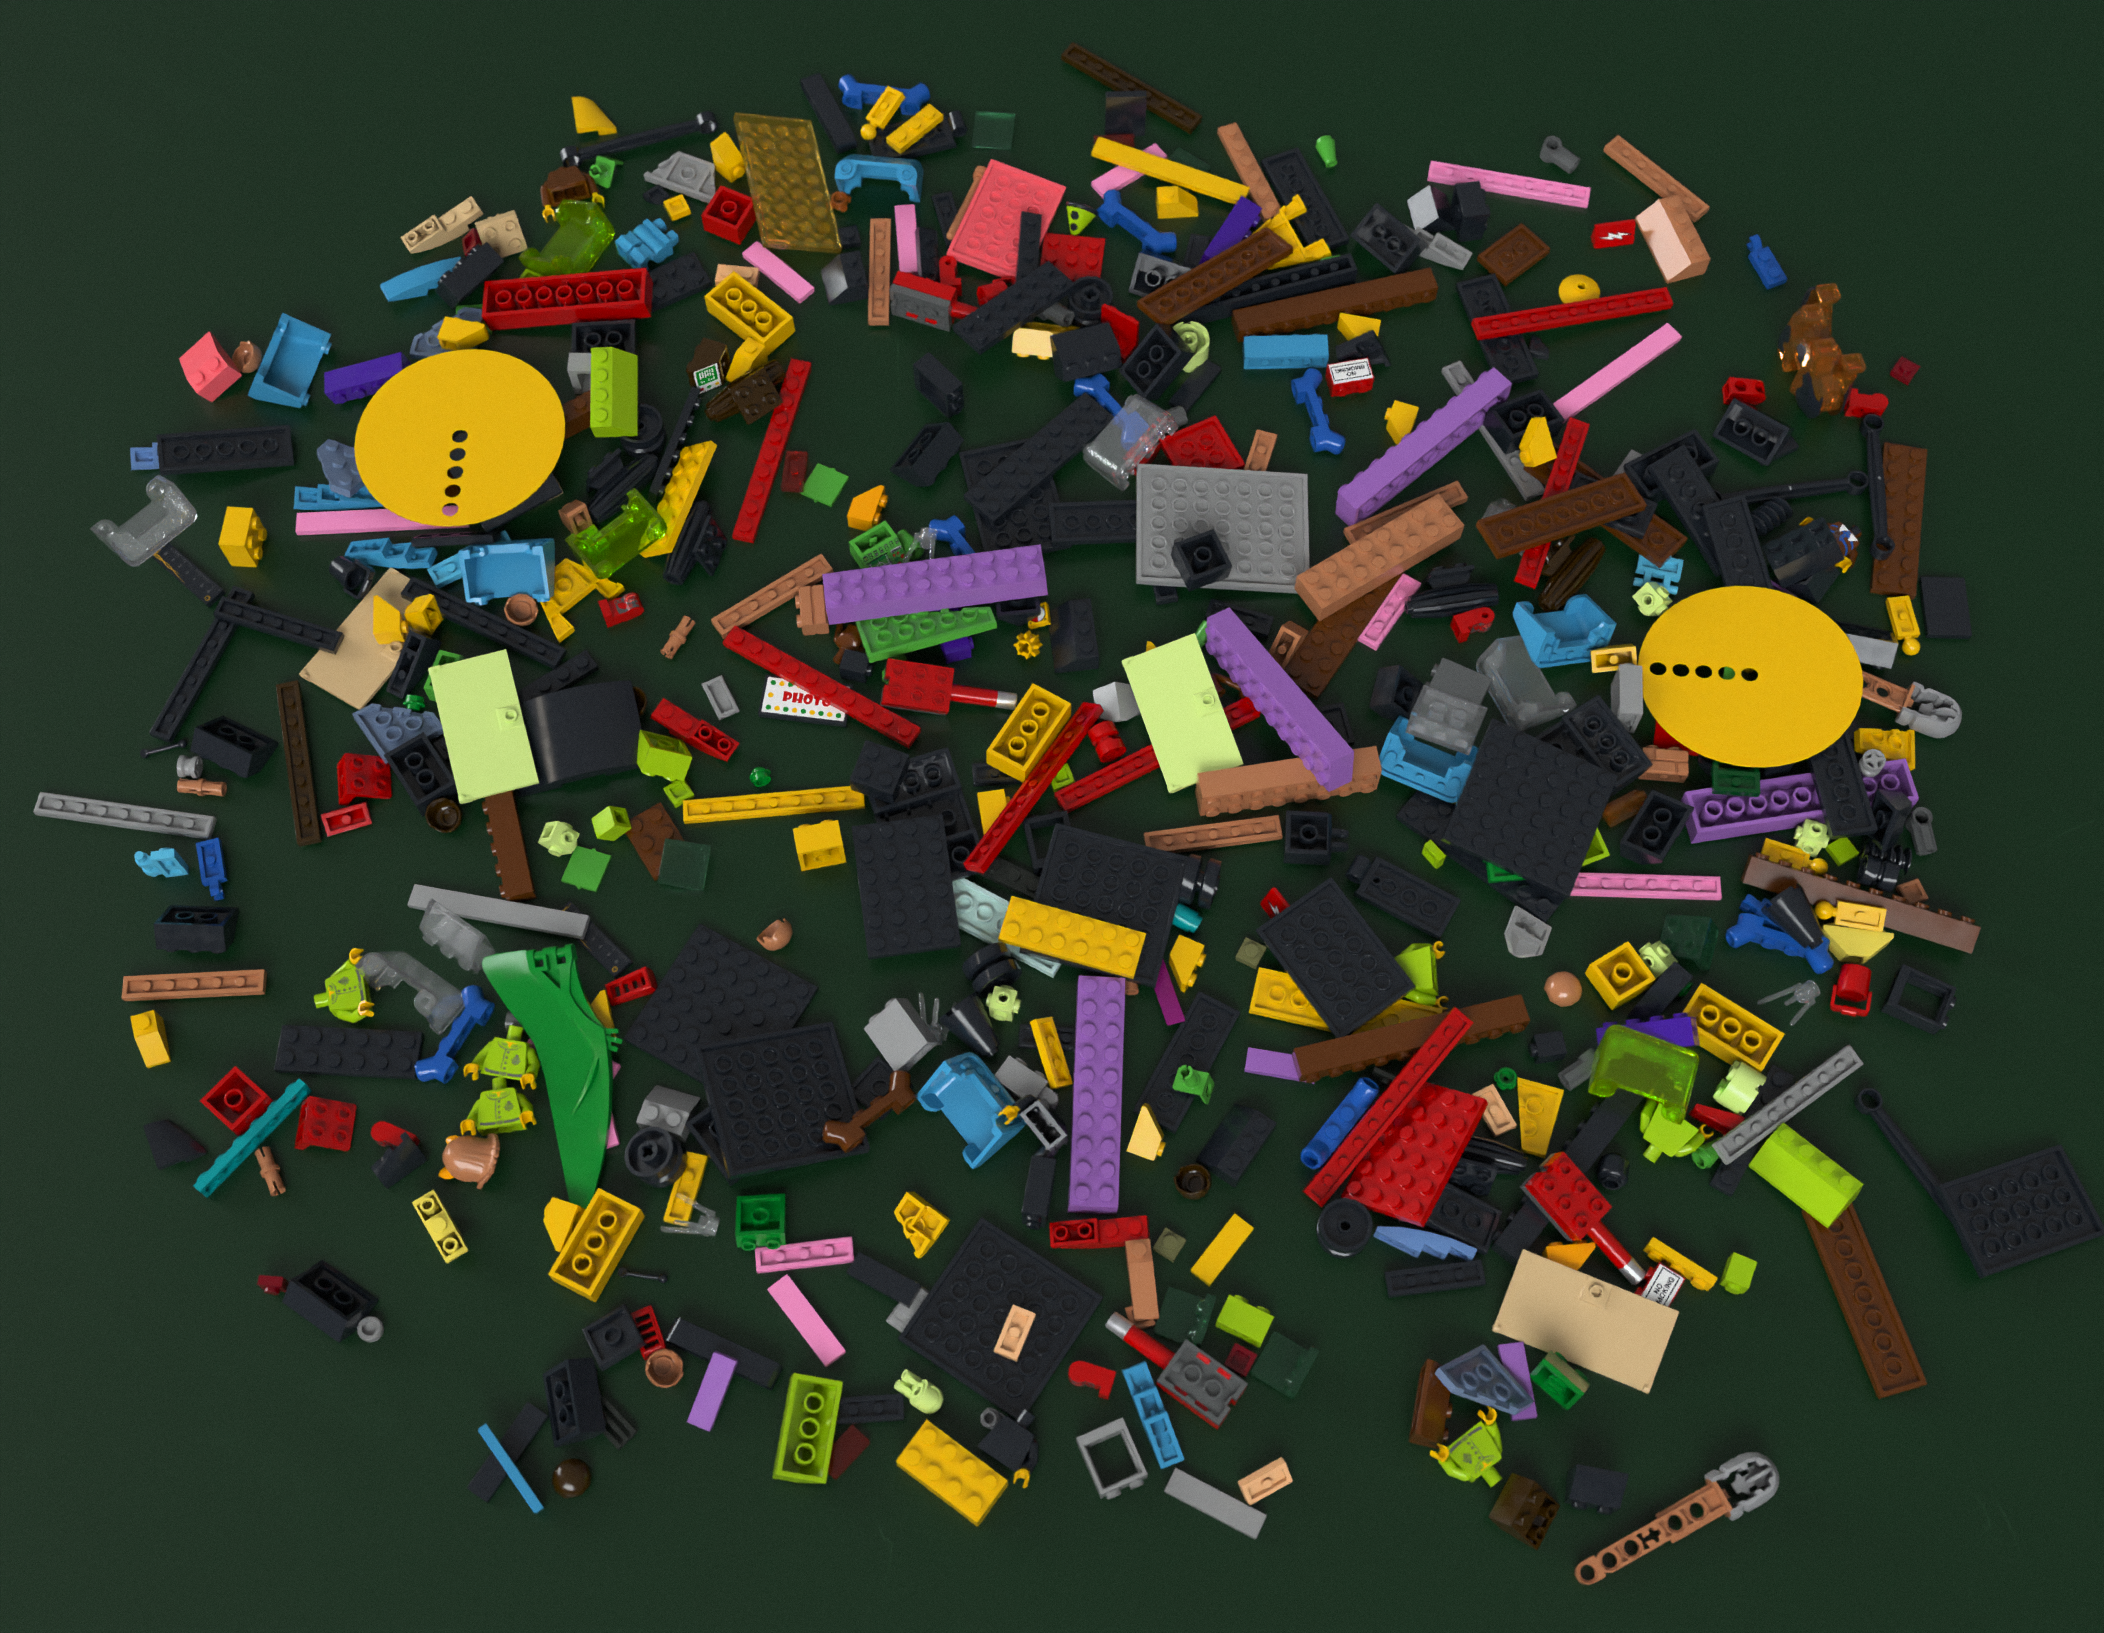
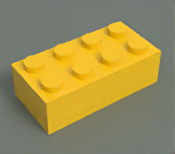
(749, 312)
(1028, 733)
(1731, 1030)
(596, 1245)
(952, 1473)

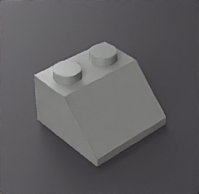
(668, 1111)

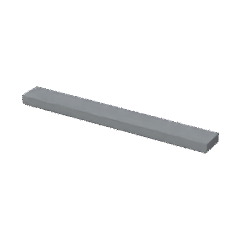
(1528, 486)
(125, 815)
(502, 911)
(1787, 1104)

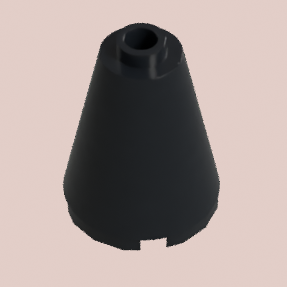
(1795, 917)
(972, 1025)

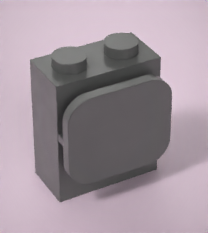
(1459, 681)

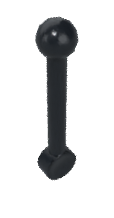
(146, 753)
(623, 1272)

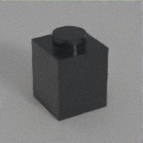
(855, 666)
(1547, 1047)

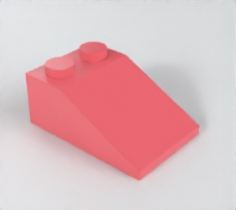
(209, 368)

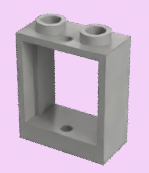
(578, 366)
(1627, 695)
(1101, 1434)

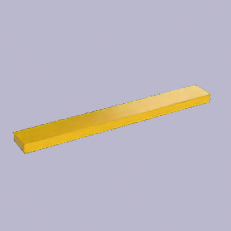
(1169, 171)
(771, 804)

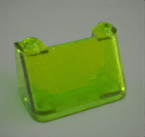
(576, 244)
(620, 539)
(1645, 1068)

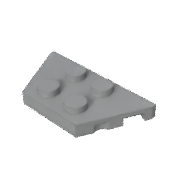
(685, 175)

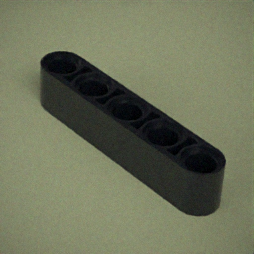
(828, 113)
(704, 1343)

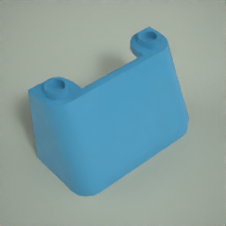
(855, 167)
(290, 363)
(508, 569)
(1563, 635)
(1424, 765)
(971, 1101)

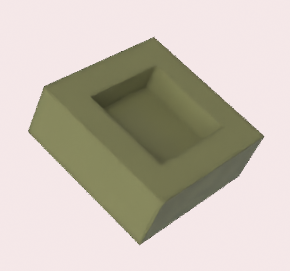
(1250, 953)
(1169, 1244)

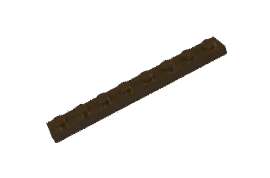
(1122, 81)
(298, 763)

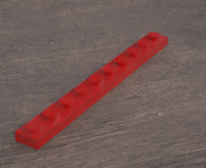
(1572, 313)
(772, 451)
(1558, 482)
(822, 686)
(1136, 765)
(1033, 788)
(1387, 1107)

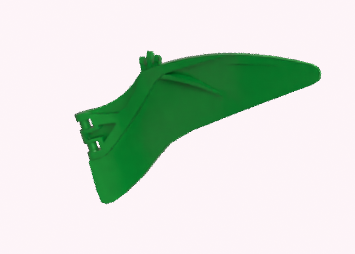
(571, 1050)

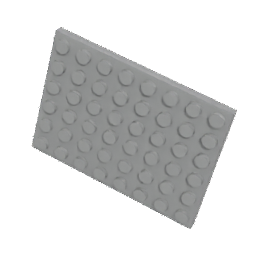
(1254, 514)

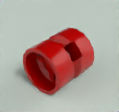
(1106, 740)

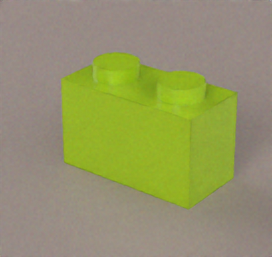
(1245, 1320)

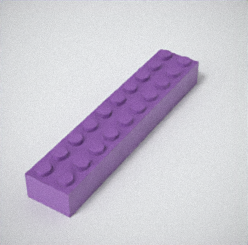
(1421, 448)
(934, 584)
(1279, 700)
(1781, 804)
(1097, 1096)

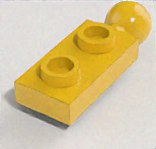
(882, 112)
(1904, 623)
(1792, 854)
(1853, 915)

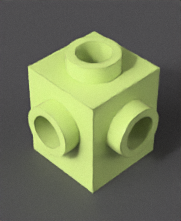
(1652, 599)
(1811, 837)
(559, 838)
(1657, 958)
(1003, 1010)

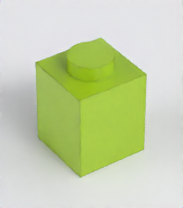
(611, 823)
(1737, 1273)

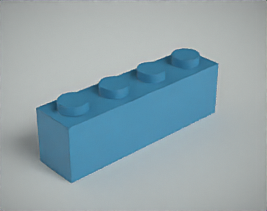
(1285, 351)

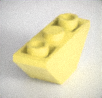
(1855, 944)
(440, 1226)

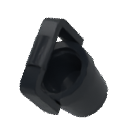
(352, 575)

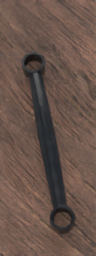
(639, 139)
(1876, 487)
(1800, 490)
(1902, 1146)

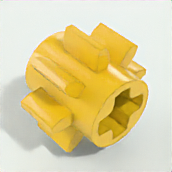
(1025, 640)

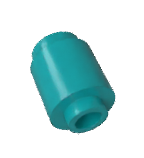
(1186, 918)

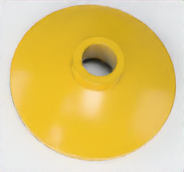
(1570, 291)

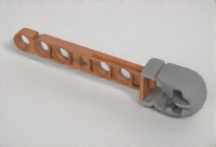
(1937, 714)
(1714, 1504)

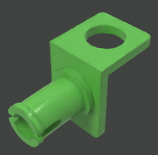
(604, 170)
(1194, 1082)

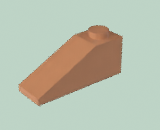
(1141, 1279)

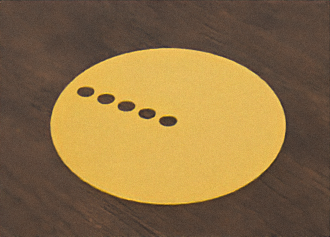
(510, 445)
(1803, 689)

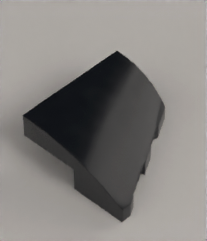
(1361, 347)
(171, 1144)
(398, 1161)

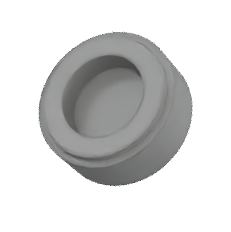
(370, 1329)

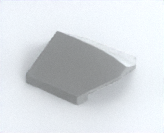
(1116, 701)
(1526, 934)

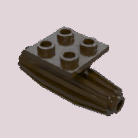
(750, 394)
(1568, 570)

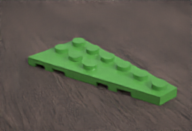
(915, 631)

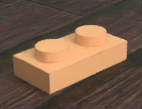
(750, 274)
(1496, 1114)
(1014, 1333)
(1265, 1481)

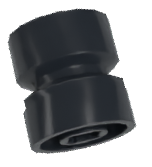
(1883, 874)

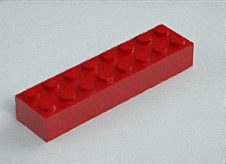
(567, 299)

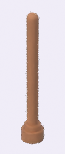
(977, 176)

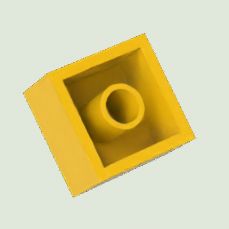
(242, 537)
(819, 845)
(1620, 976)

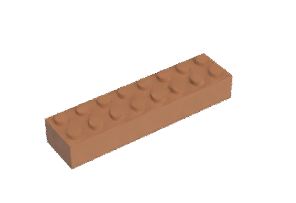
(1378, 557)
(1278, 784)

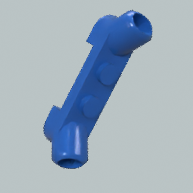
(857, 94)
(1114, 213)
(1098, 389)
(1320, 435)
(952, 531)
(1751, 928)
(442, 1065)
(1340, 1123)

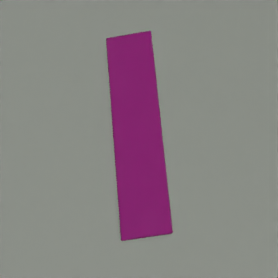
(1167, 997)

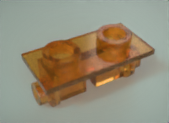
(1624, 807)

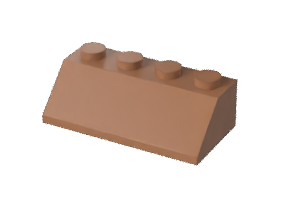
(1673, 240)

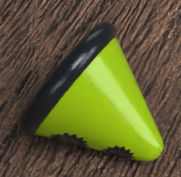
(1079, 216)

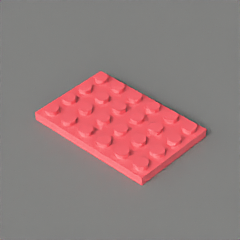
(992, 221)

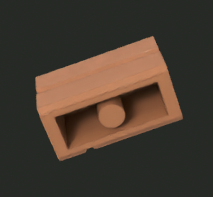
(812, 610)
(1667, 765)

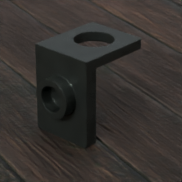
(1383, 1077)

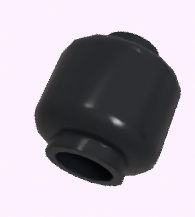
(1613, 1171)

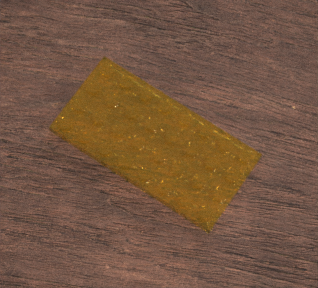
(787, 183)

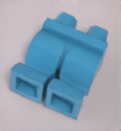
(646, 244)

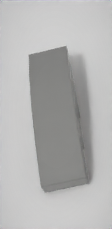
(1442, 249)

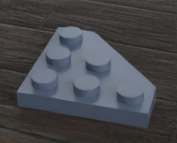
(428, 344)
(340, 467)
(393, 727)
(1485, 1381)

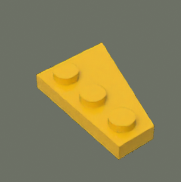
(1891, 743)
(1537, 1114)

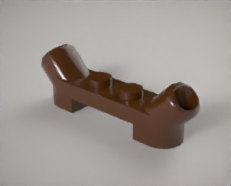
(851, 1134)

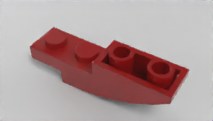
(694, 732)
(1098, 1233)

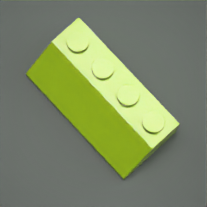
(614, 393)
(1806, 1175)
(807, 1429)

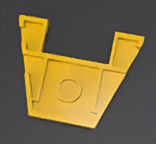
(1282, 227)
(571, 586)

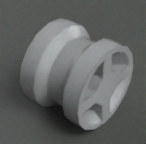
(1874, 757)
(189, 766)

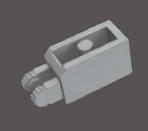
(1022, 1081)

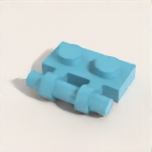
(1668, 572)
(164, 862)

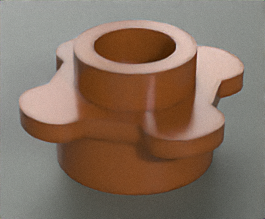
(840, 196)

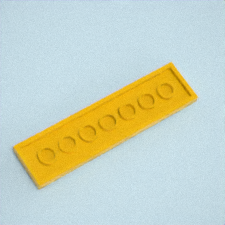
(1280, 999)

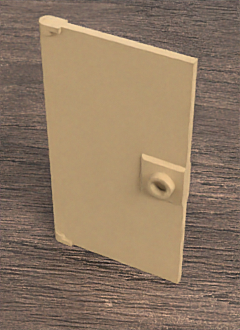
(360, 662)
(1585, 1320)

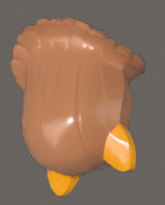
(470, 1158)

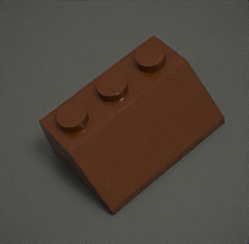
(1430, 1408)

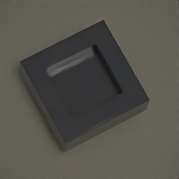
(849, 237)

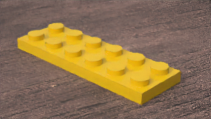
(680, 494)
(1072, 937)

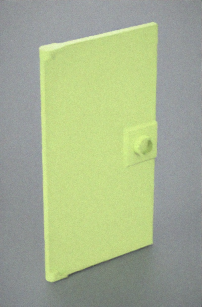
(1182, 712)
(483, 726)

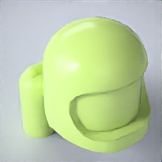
(921, 1392)

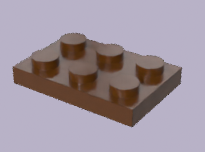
(1513, 254)
(649, 834)

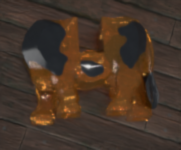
(1807, 345)

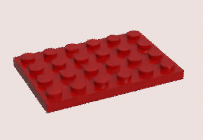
(1416, 1154)

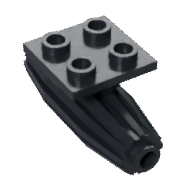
(616, 481)
(697, 542)
(1451, 594)
(1483, 1161)

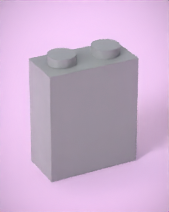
(900, 1034)

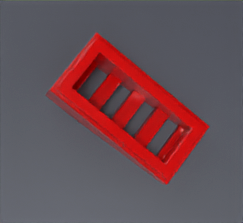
(634, 993)
(1715, 1118)
(646, 1352)

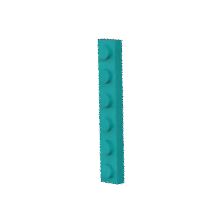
(252, 1138)

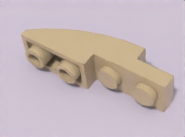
(441, 230)

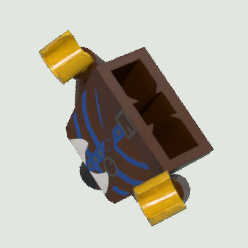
(568, 185)
(1846, 540)

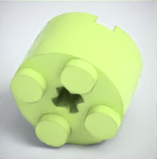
(1197, 339)
(1739, 1088)

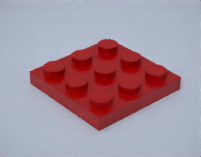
(1074, 254)
(1202, 446)

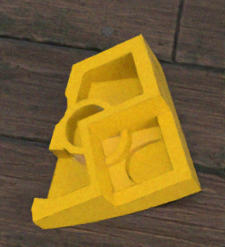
(590, 117)
(920, 1222)

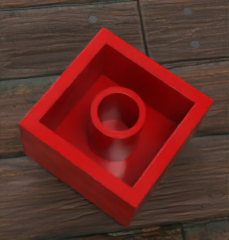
(729, 215)
(236, 1101)

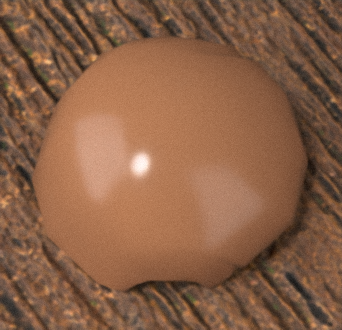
(247, 357)
(521, 610)
(776, 935)
(1563, 989)
(664, 1368)

